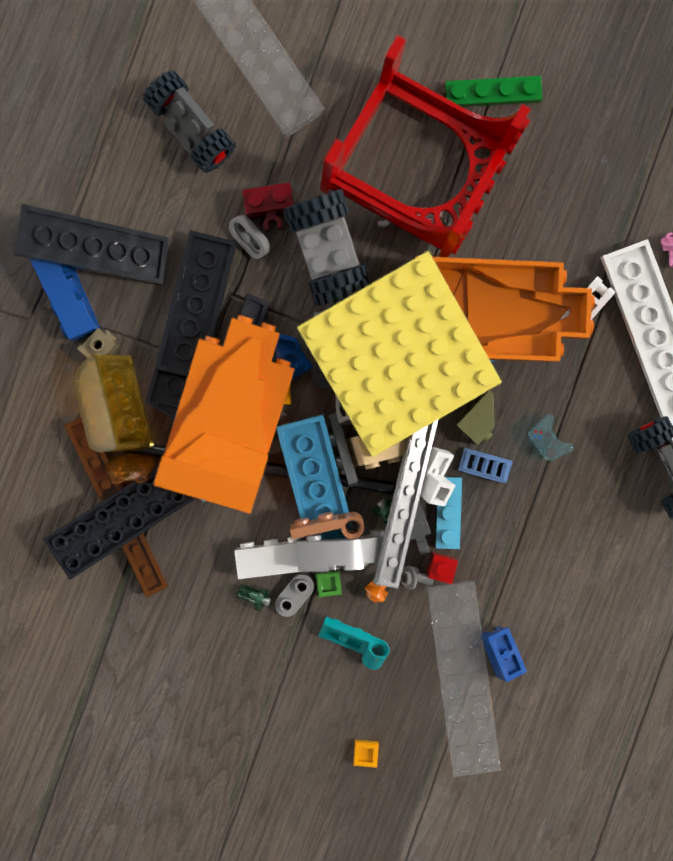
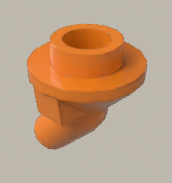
(376, 592)

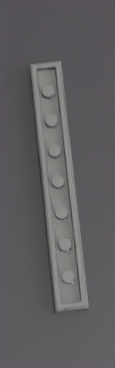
(404, 507)

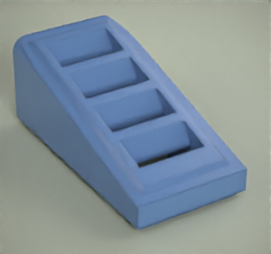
(492, 476)

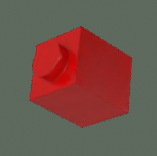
(442, 567)

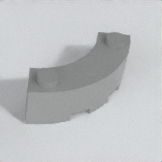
(331, 554)

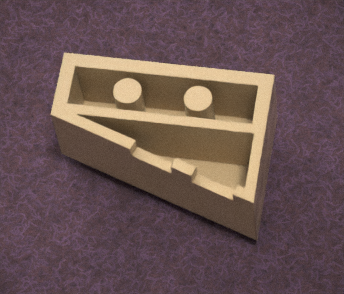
(361, 455)

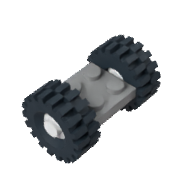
(327, 248)

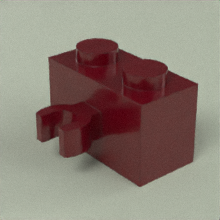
(268, 203)

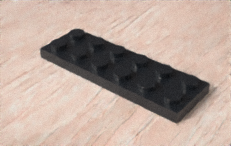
(90, 245)
(195, 300)

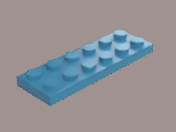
(313, 470)

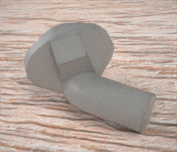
(411, 575)

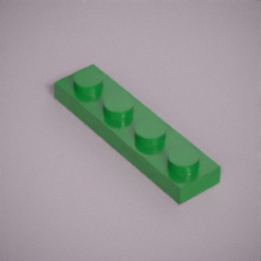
(494, 91)

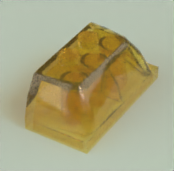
(111, 404)

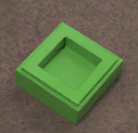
(328, 583)

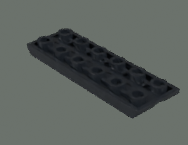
(113, 524)

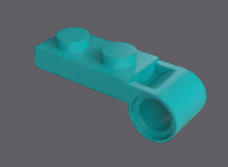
(356, 640)

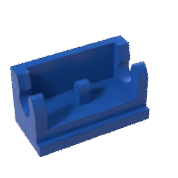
(503, 653)

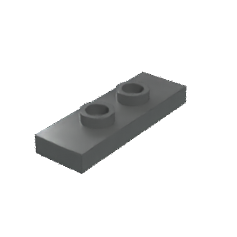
(344, 459)

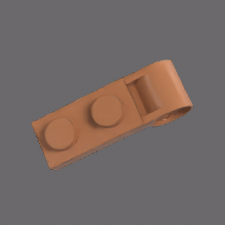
(327, 522)

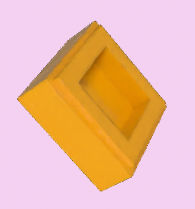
(365, 753)

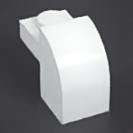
(435, 487)

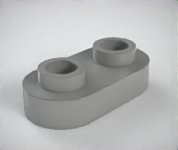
(249, 236)
(294, 595)

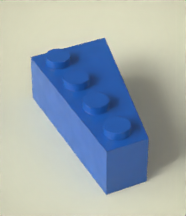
(67, 299)

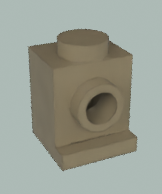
(108, 347)

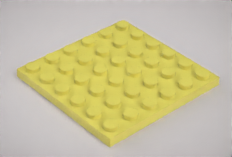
(399, 354)

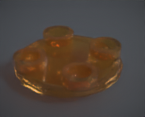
(130, 468)

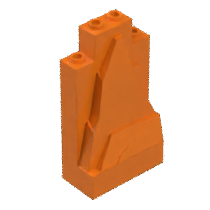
(519, 306)
(227, 417)

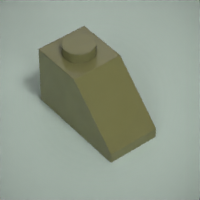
(478, 420)

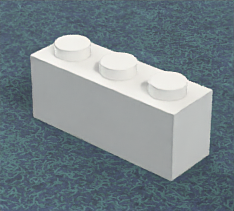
(267, 559)

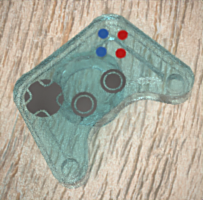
(546, 441)

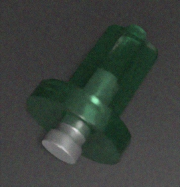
(383, 509)
(256, 597)

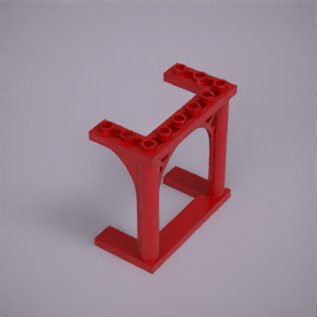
(493, 134)

